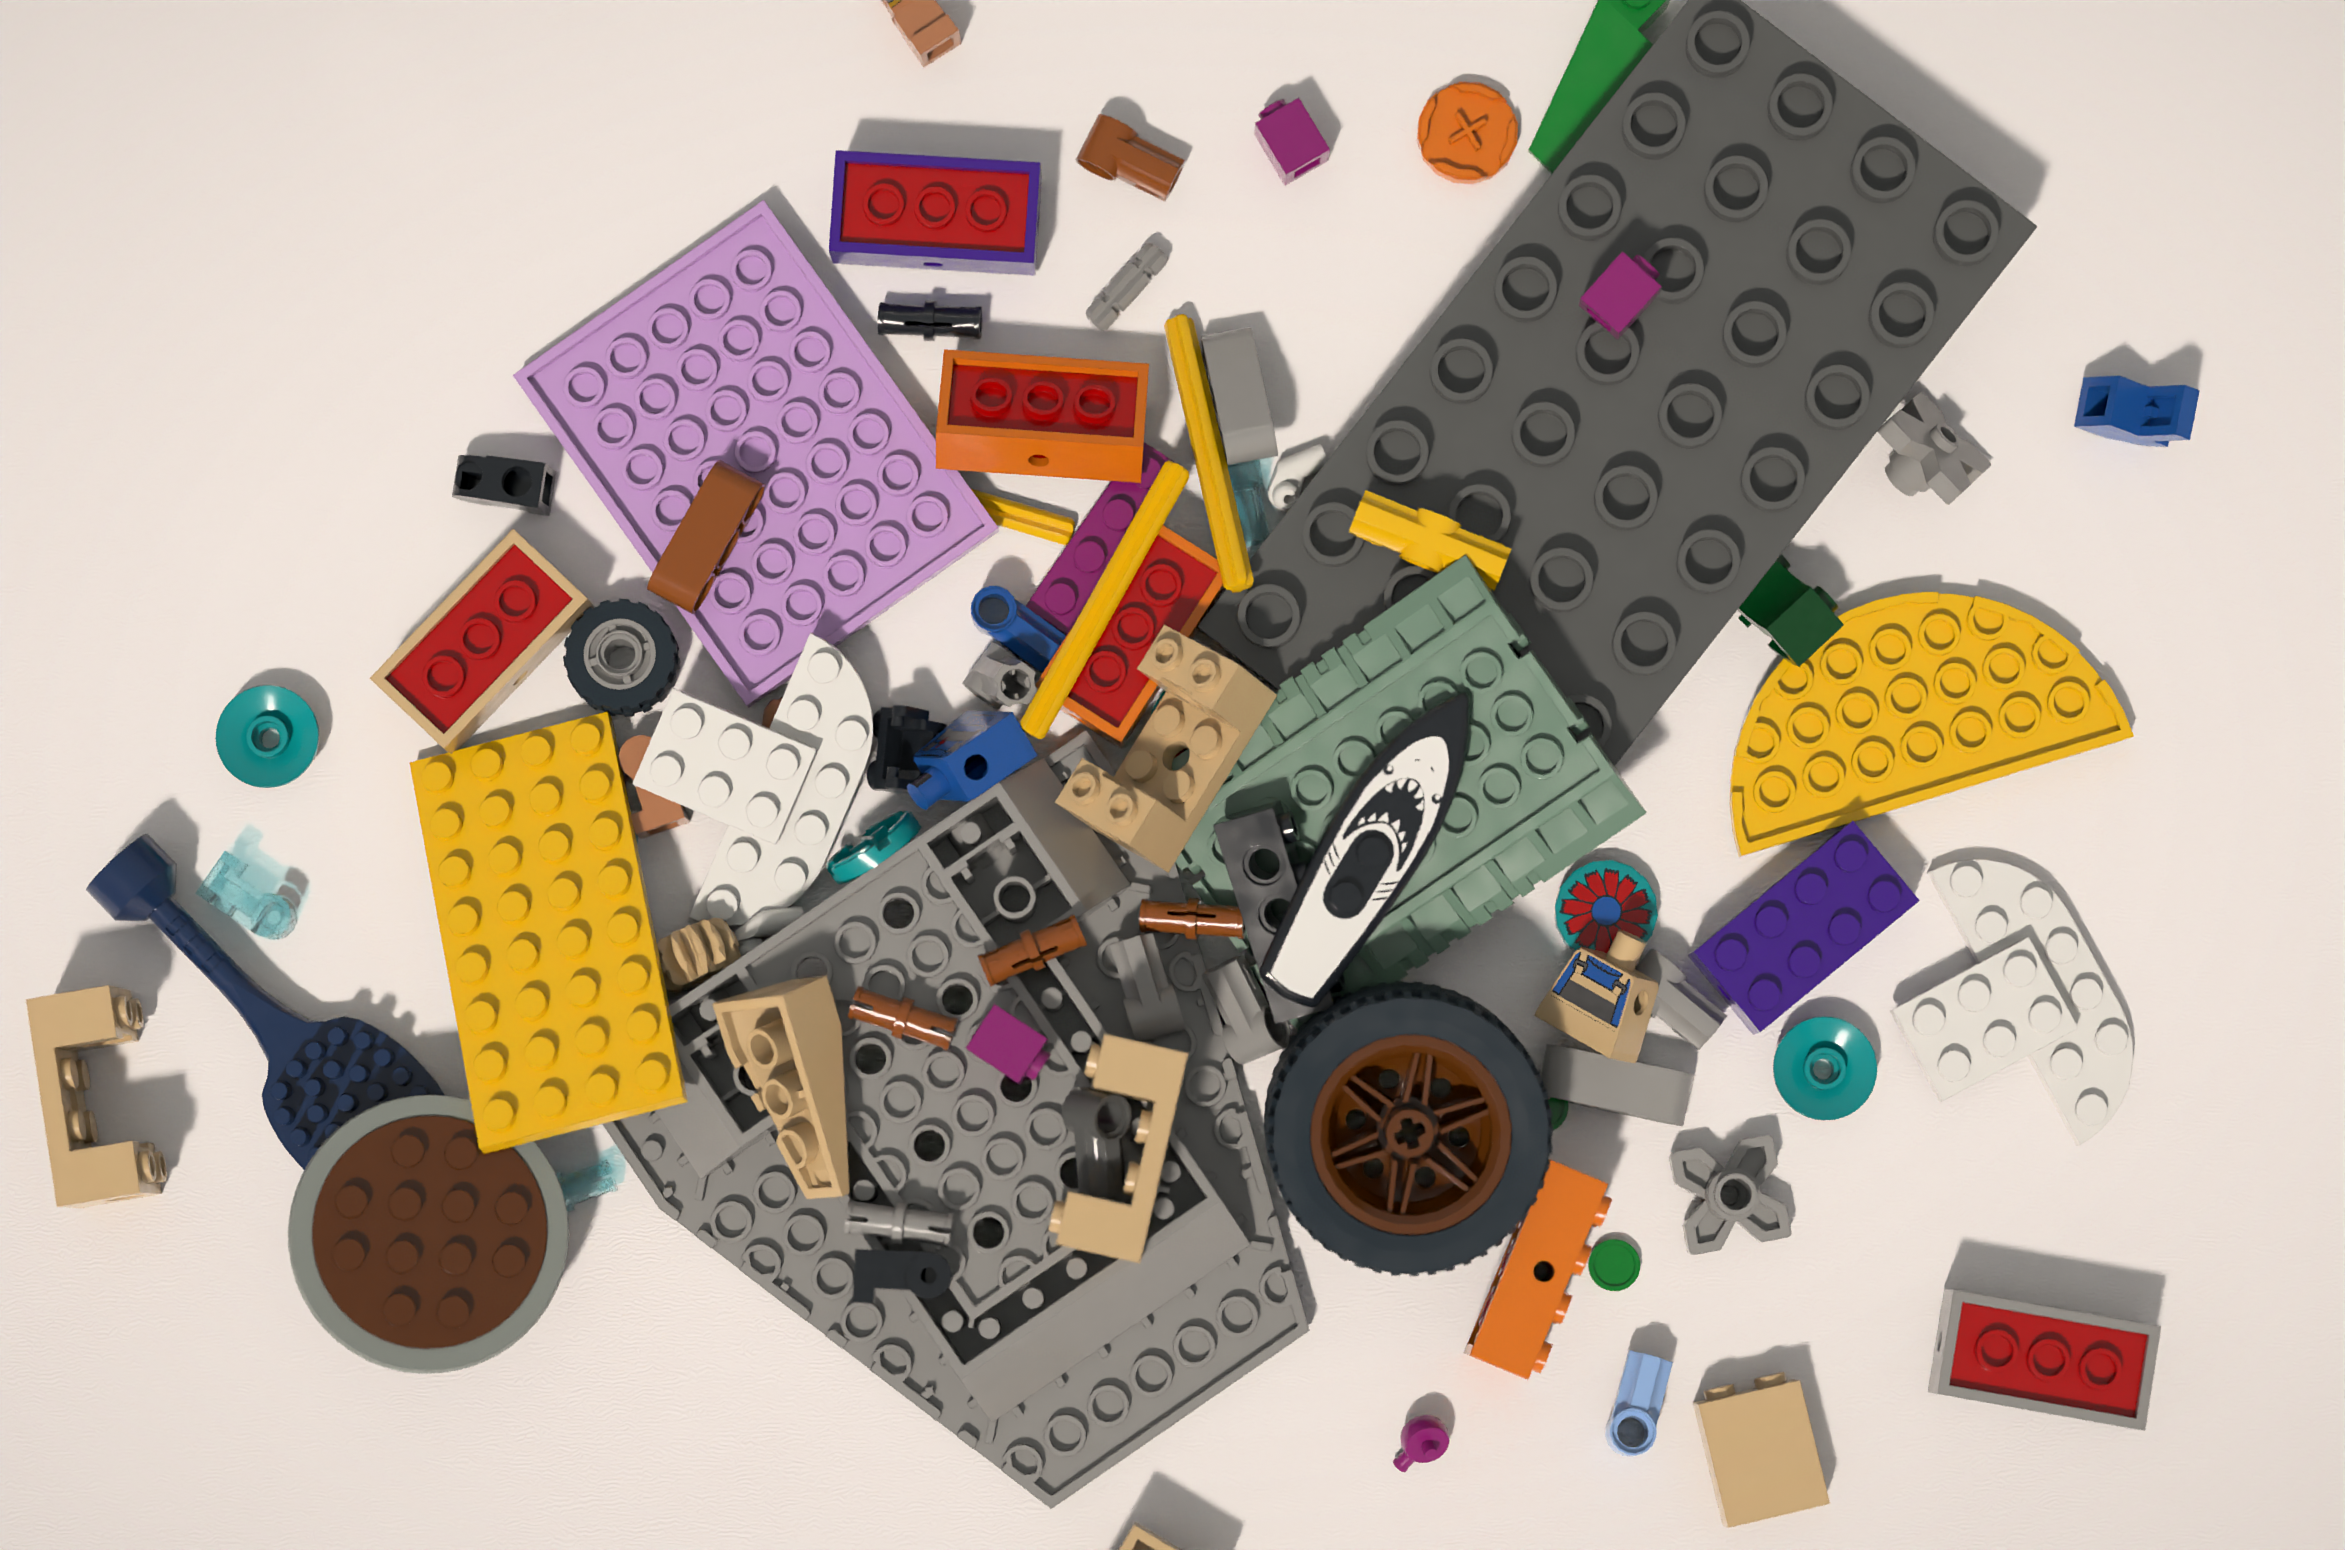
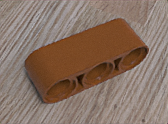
(706, 536)

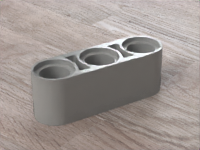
(1239, 396)
(1616, 1085)

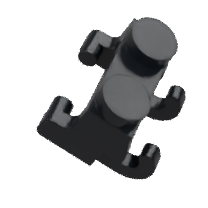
(900, 735)

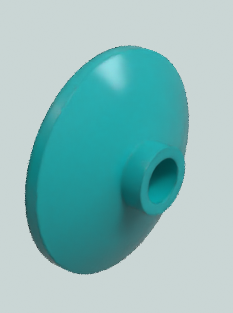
(242, 729)
(1851, 1063)

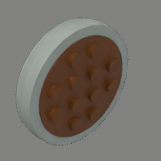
(422, 1240)

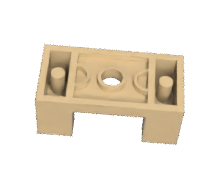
(1206, 708)
(59, 1030)
(1145, 1075)

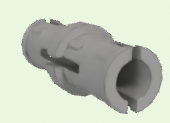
(899, 1223)

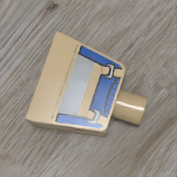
(1603, 999)

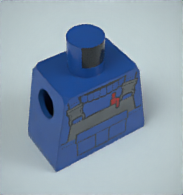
(969, 757)

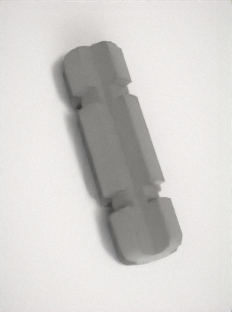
(1126, 286)

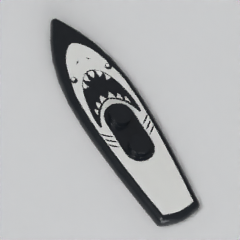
(1369, 853)

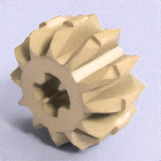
(696, 953)

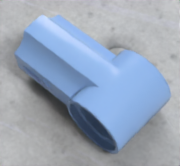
(1639, 1398)

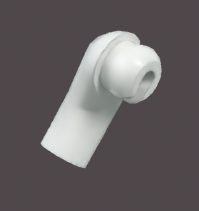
(1290, 475)
(764, 925)

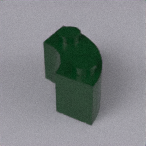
(1790, 613)

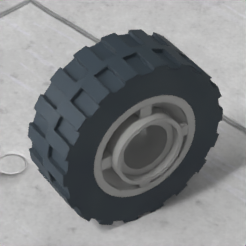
(617, 626)

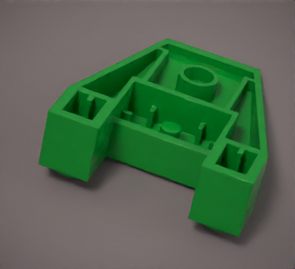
(1599, 66)

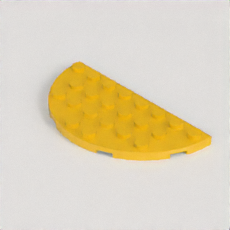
(1910, 708)

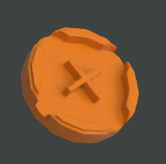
(1467, 133)

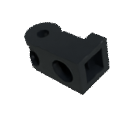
(505, 483)
(921, 1272)

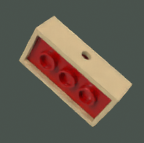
(482, 642)

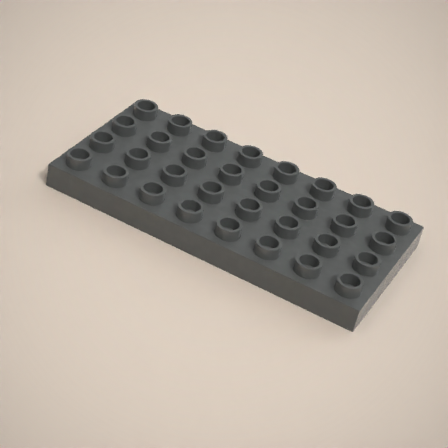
(1659, 473)

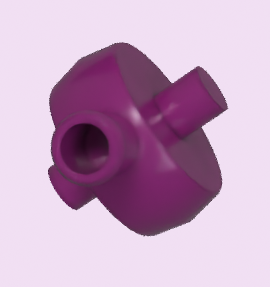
(1422, 1441)

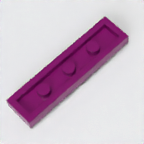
(1086, 556)

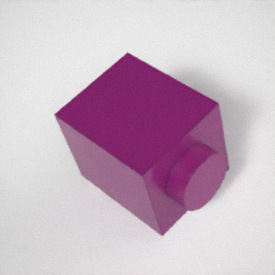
(1290, 139)
(1621, 293)
(1009, 1046)

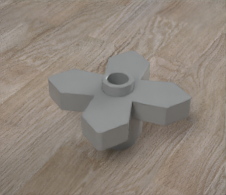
(1929, 452)
(1753, 1211)

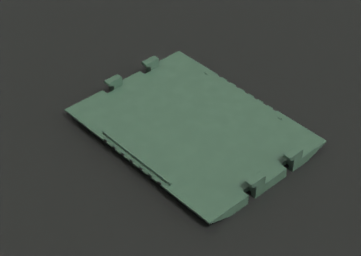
(1524, 796)

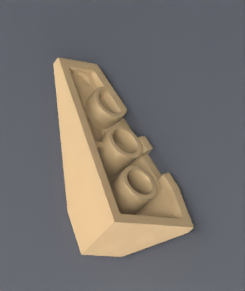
(794, 1057)

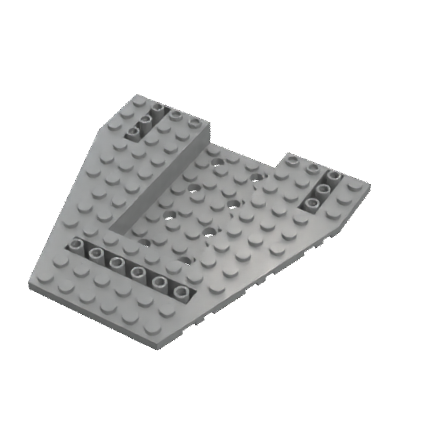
(1035, 1347)

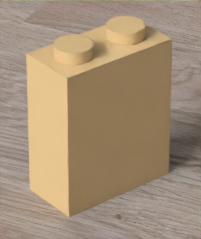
(1760, 1450)

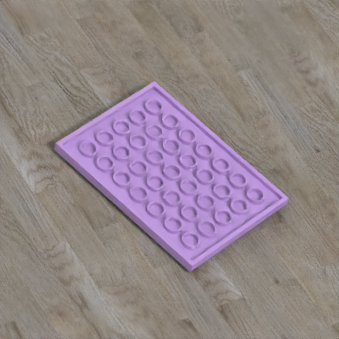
(758, 368)

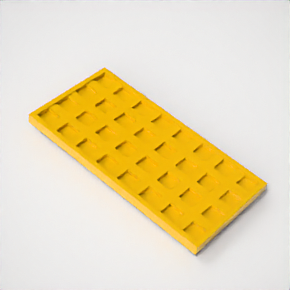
(547, 933)

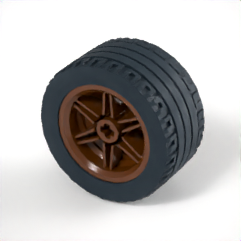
(1477, 1186)

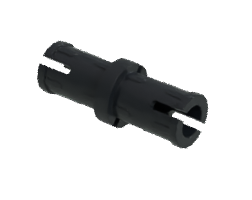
(930, 320)

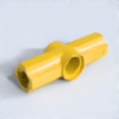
(1426, 538)

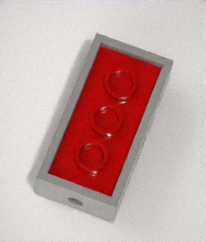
(2044, 1359)

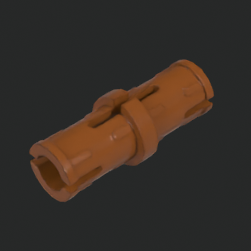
(1191, 918)
(1032, 950)
(902, 1018)

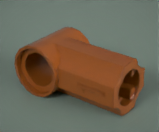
(1116, 152)

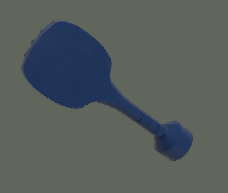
(315, 1068)

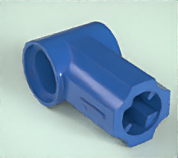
(1021, 631)

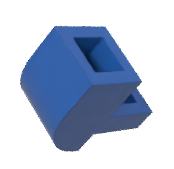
(2136, 412)

